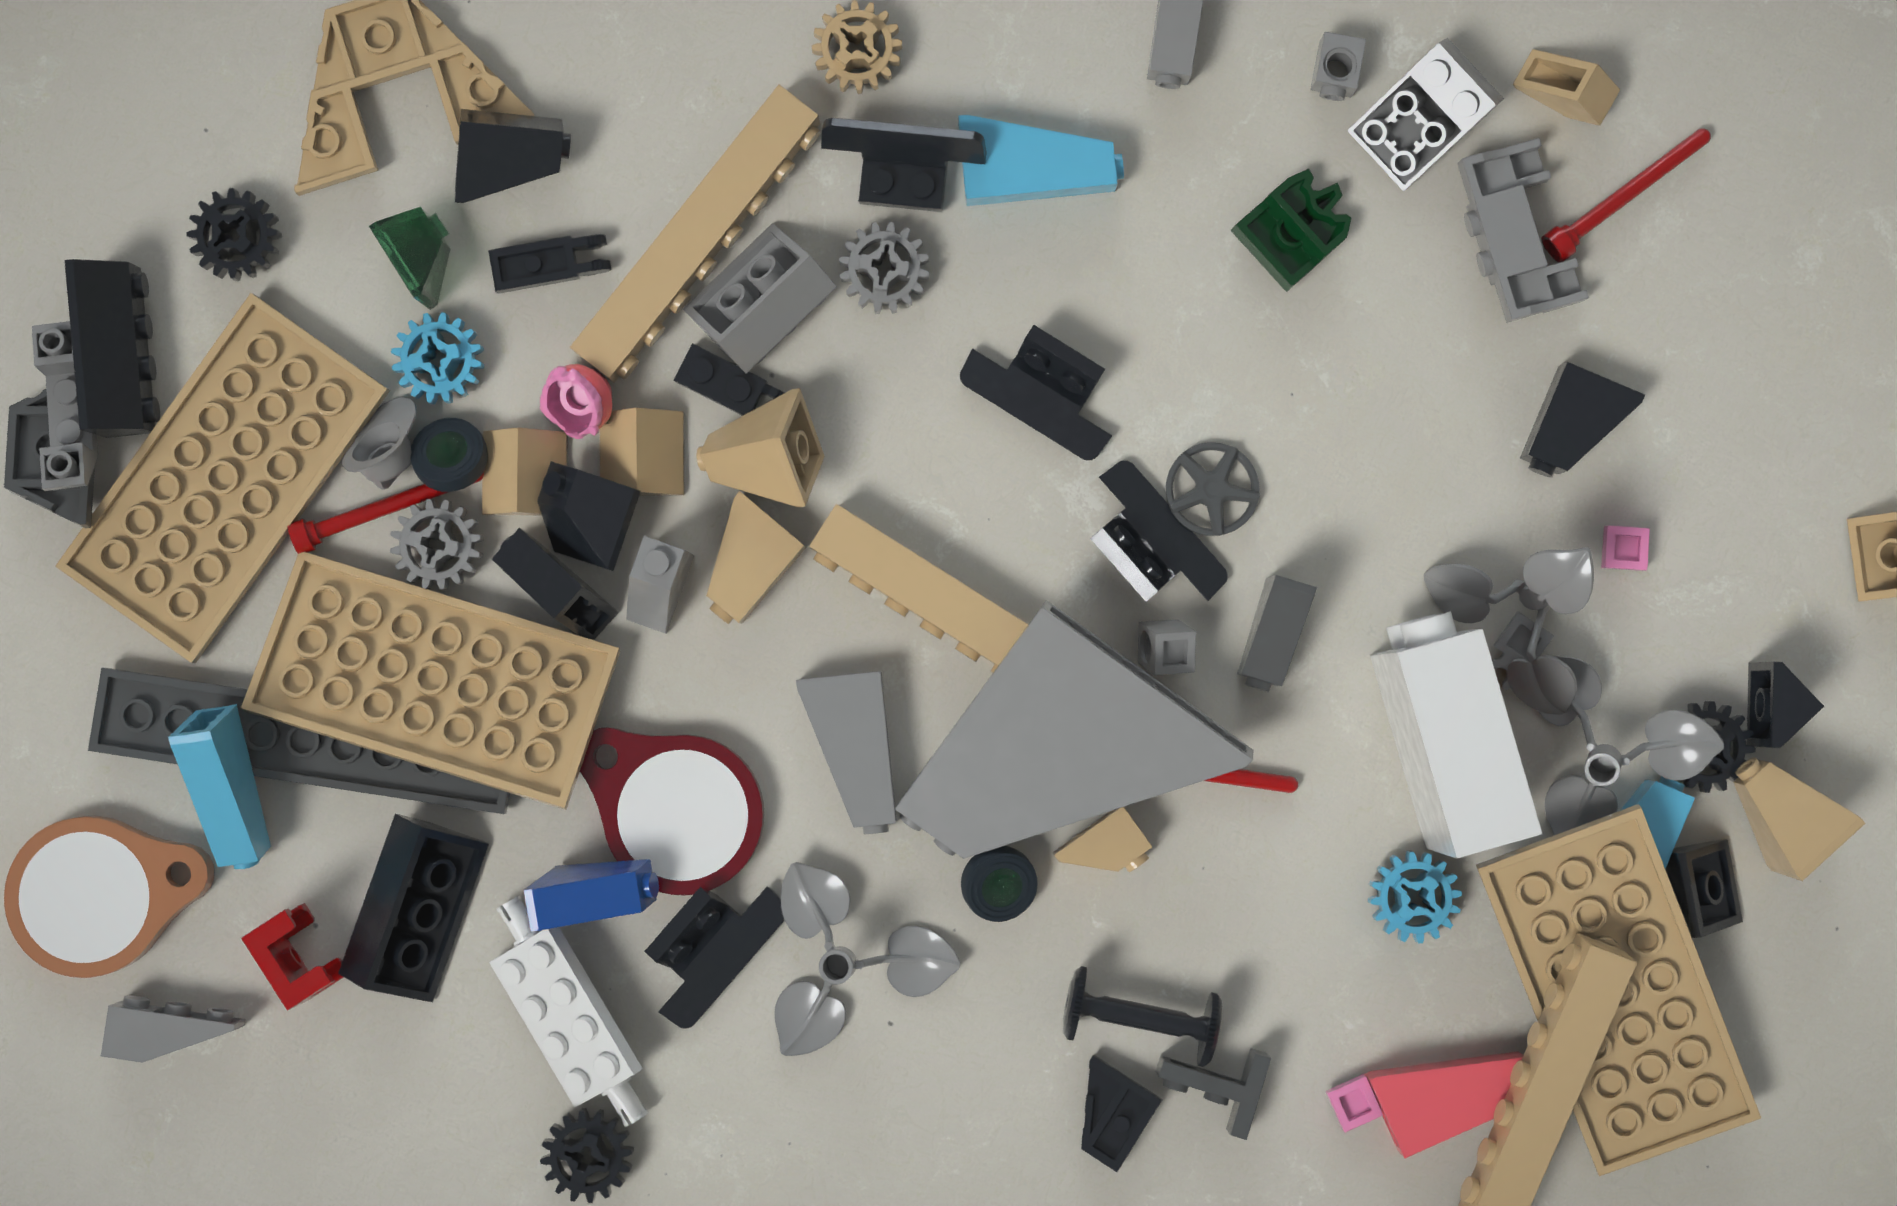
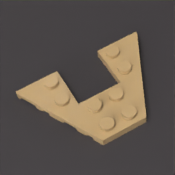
(371, 45)

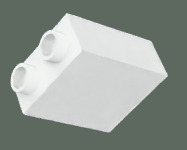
(1454, 737)

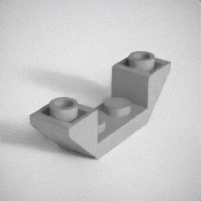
(71, 450)

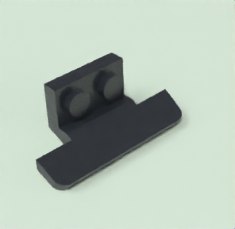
(903, 162)
(1043, 389)
(1150, 542)
(709, 947)

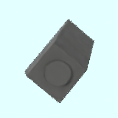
(1275, 631)

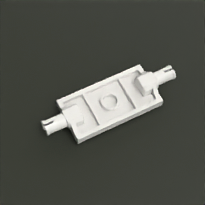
(567, 1015)

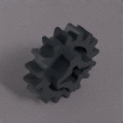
(222, 245)
(1723, 763)
(603, 1159)

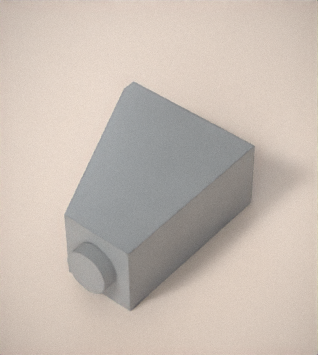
(656, 583)

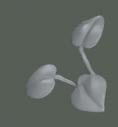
(1550, 580)
(1677, 745)
(812, 902)

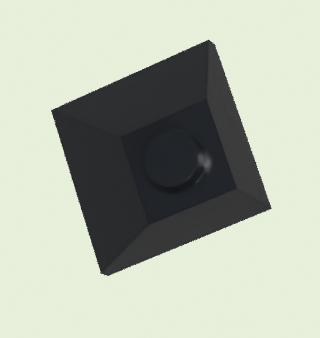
(586, 514)

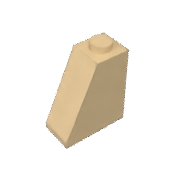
(749, 560)

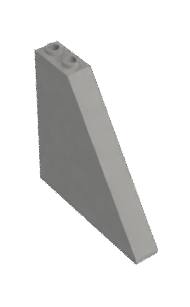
(1061, 739)

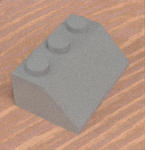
(760, 297)

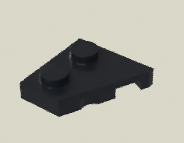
(1114, 1113)

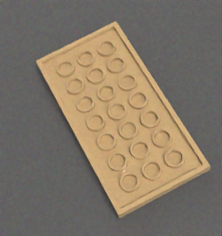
(222, 478)
(431, 679)
(1667, 1057)

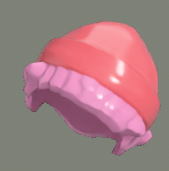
(577, 400)

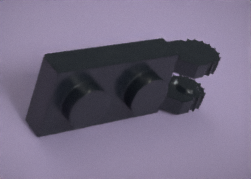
(545, 262)
(722, 381)

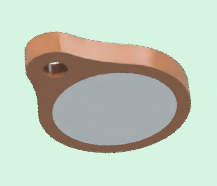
(98, 894)

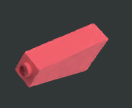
(1440, 1098)

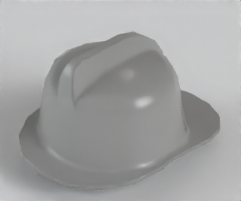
(383, 444)

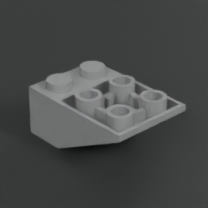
(1425, 113)

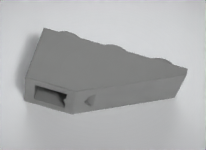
(147, 1031)

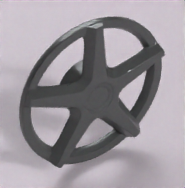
(1213, 488)

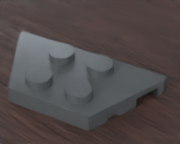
(25, 435)

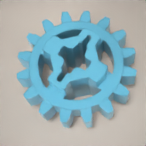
(420, 361)
(1425, 881)

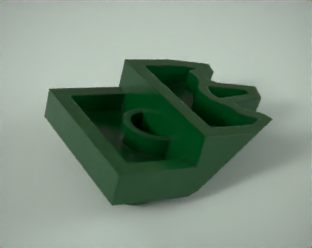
(1294, 228)

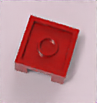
(282, 962)

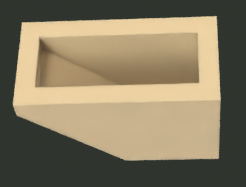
(1568, 86)
(1107, 844)

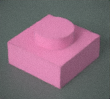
(1625, 548)
(1354, 1103)

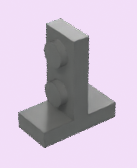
(1221, 1088)

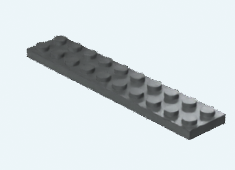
(142, 710)

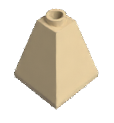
(767, 451)
(1791, 820)

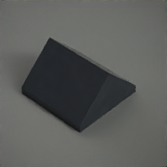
(1777, 704)
(1705, 886)

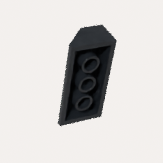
(111, 347)
(413, 909)

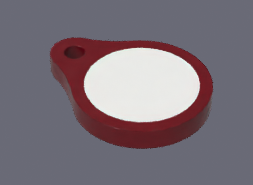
(678, 804)

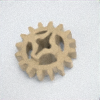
(869, 33)

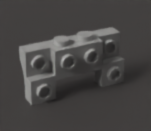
(1508, 235)

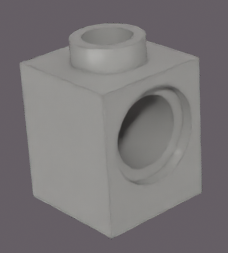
(1338, 48)
(1166, 647)

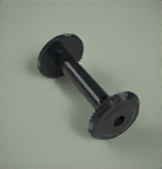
(1143, 1016)

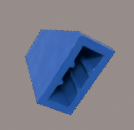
(590, 893)

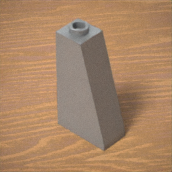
(1174, 42)
(853, 736)

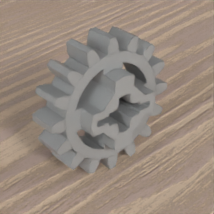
(865, 264)
(441, 528)

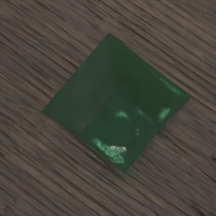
(416, 250)

